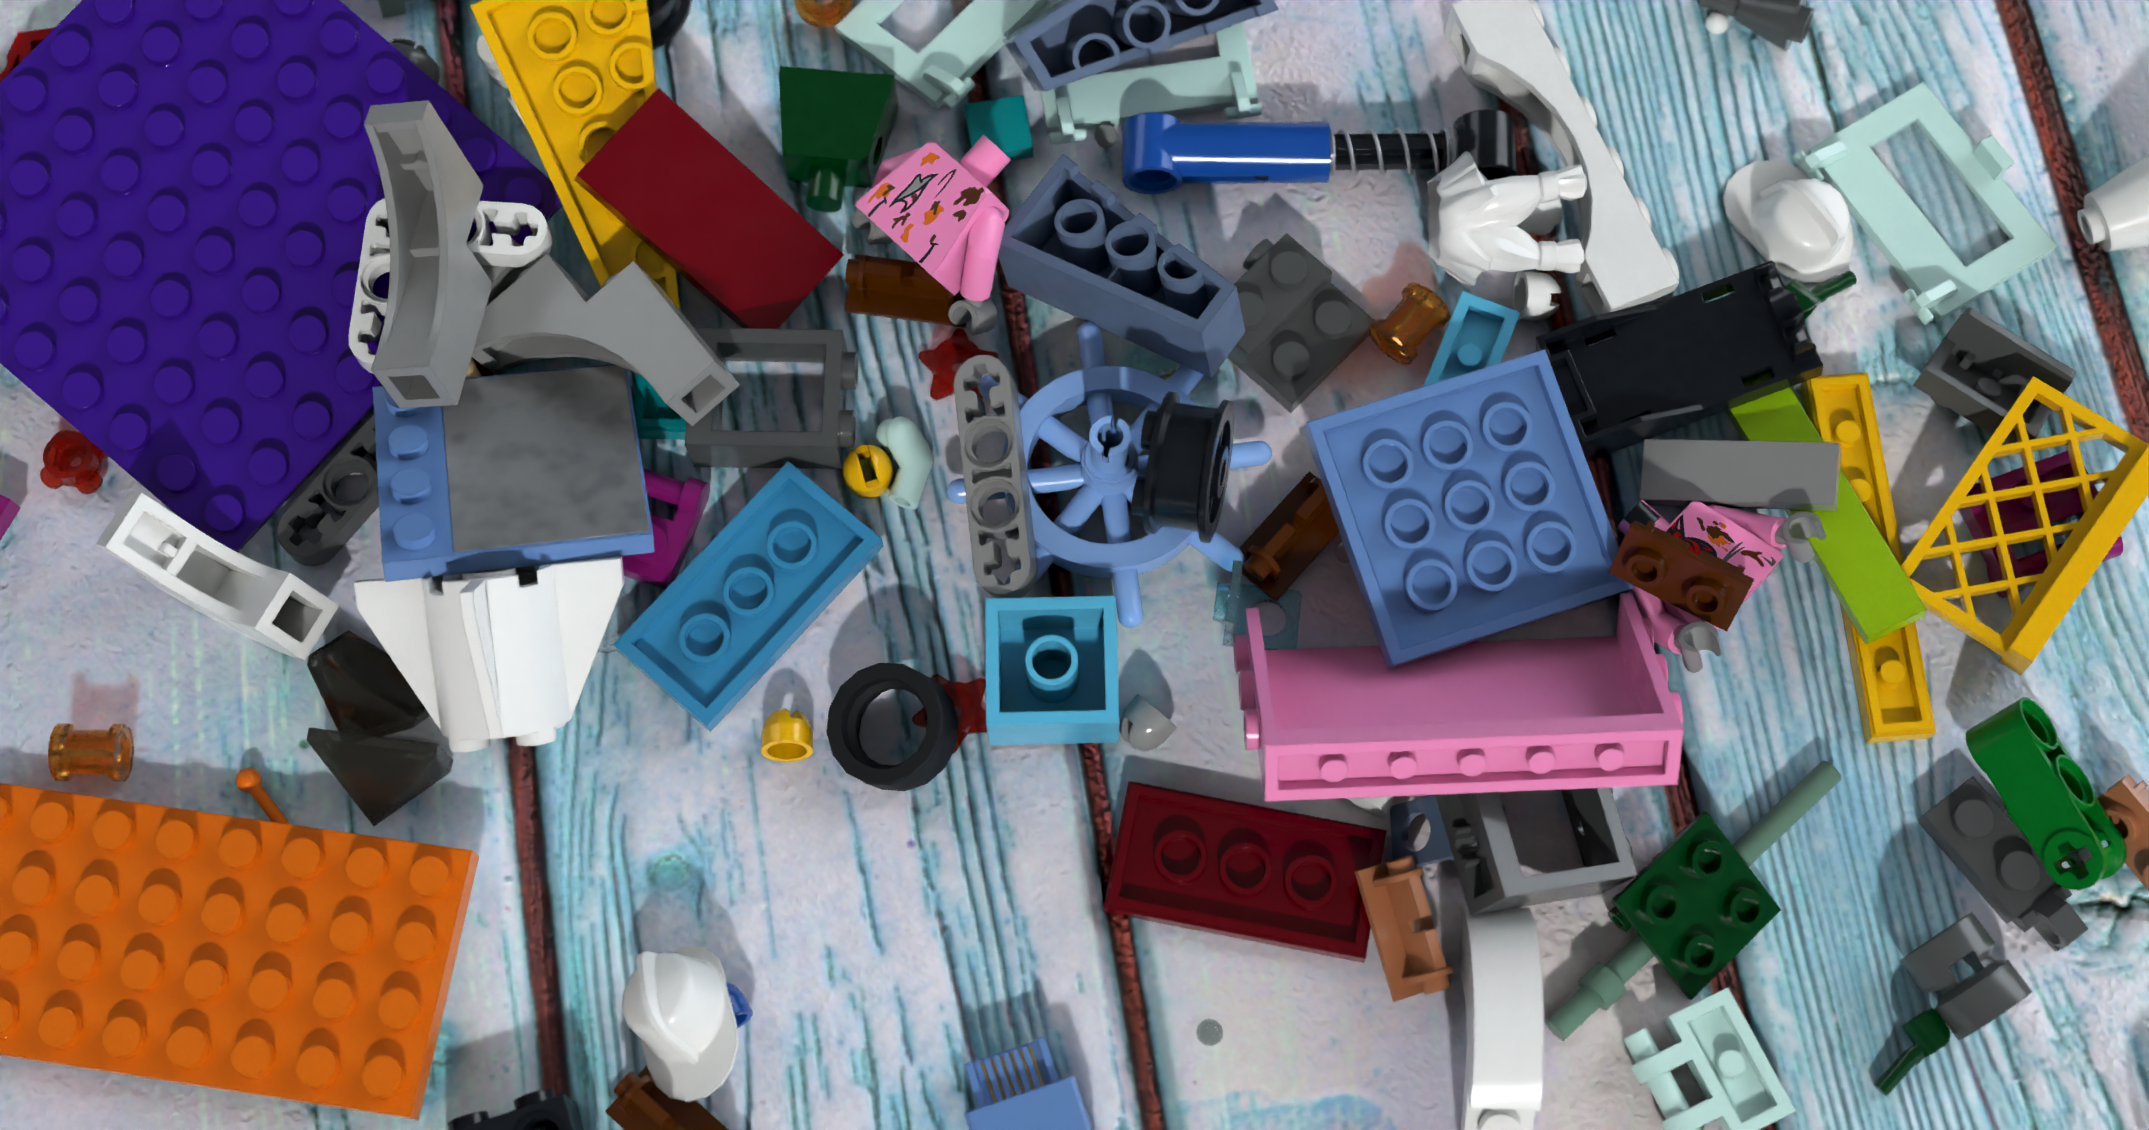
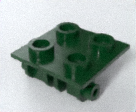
(1695, 905)

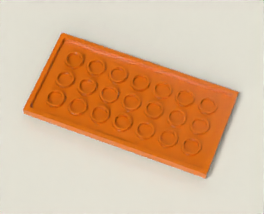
(225, 949)

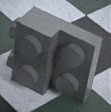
(1293, 321)

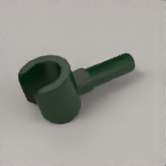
(1811, 299)
(1928, 1035)

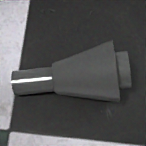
(1772, 19)

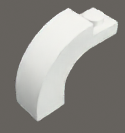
(216, 580)
(1502, 1020)

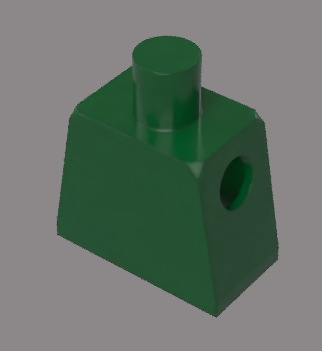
(834, 129)

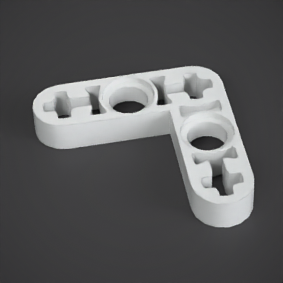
(376, 260)

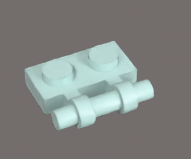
(1724, 1061)

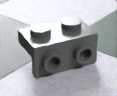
(1985, 369)

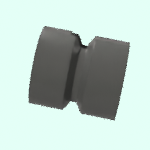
(1979, 997)

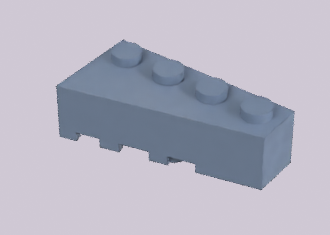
(1097, 35)
(1116, 270)

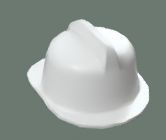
(1791, 220)
(683, 1020)

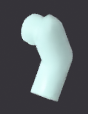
(913, 455)

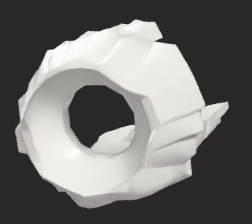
(1486, 222)

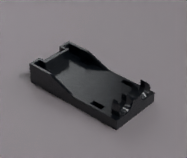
(1679, 359)

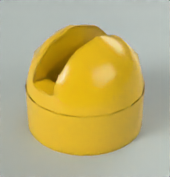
(854, 476)
(786, 736)

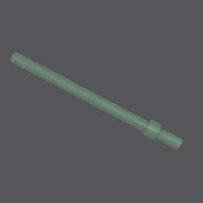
(1605, 982)

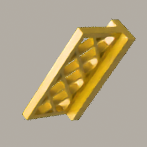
(2078, 556)

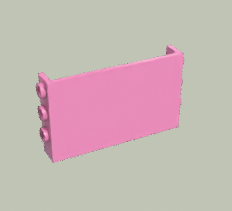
(1462, 717)

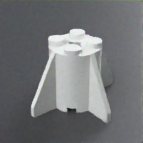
(496, 646)

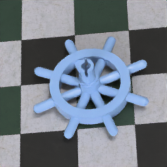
(1105, 473)

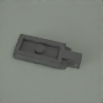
(2001, 864)

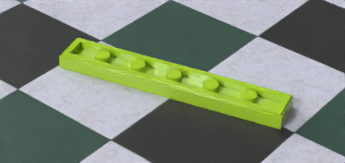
(1854, 552)

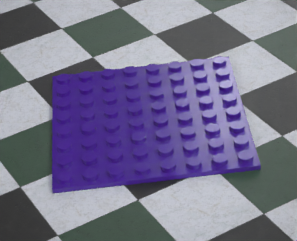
(196, 232)

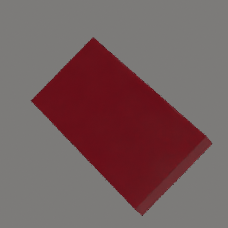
(708, 215)
(1242, 871)

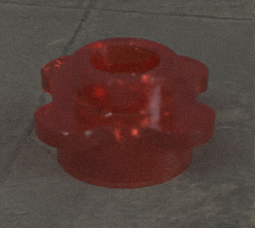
(60, 453)

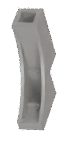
(434, 278)
(622, 324)

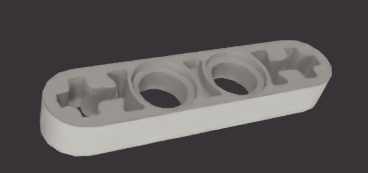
(1003, 475)

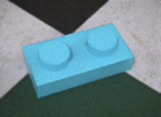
(1473, 338)

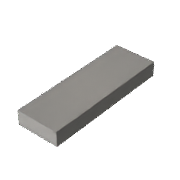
(1741, 474)

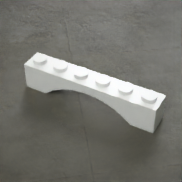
(1510, 56)

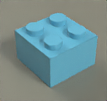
(1051, 670)

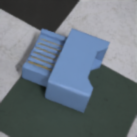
(1024, 1092)

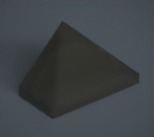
(364, 688)
(380, 770)

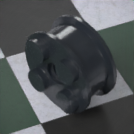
(1184, 466)

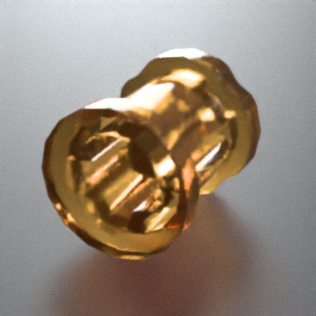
(1409, 323)
(90, 752)

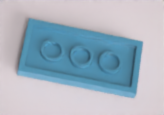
(749, 595)

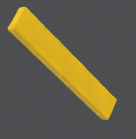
(1890, 669)

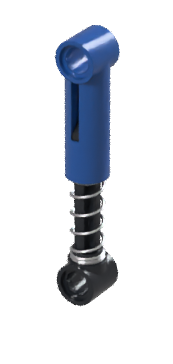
(1165, 153)

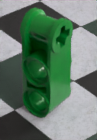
(2047, 794)

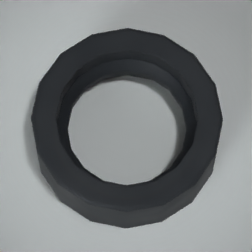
(846, 716)

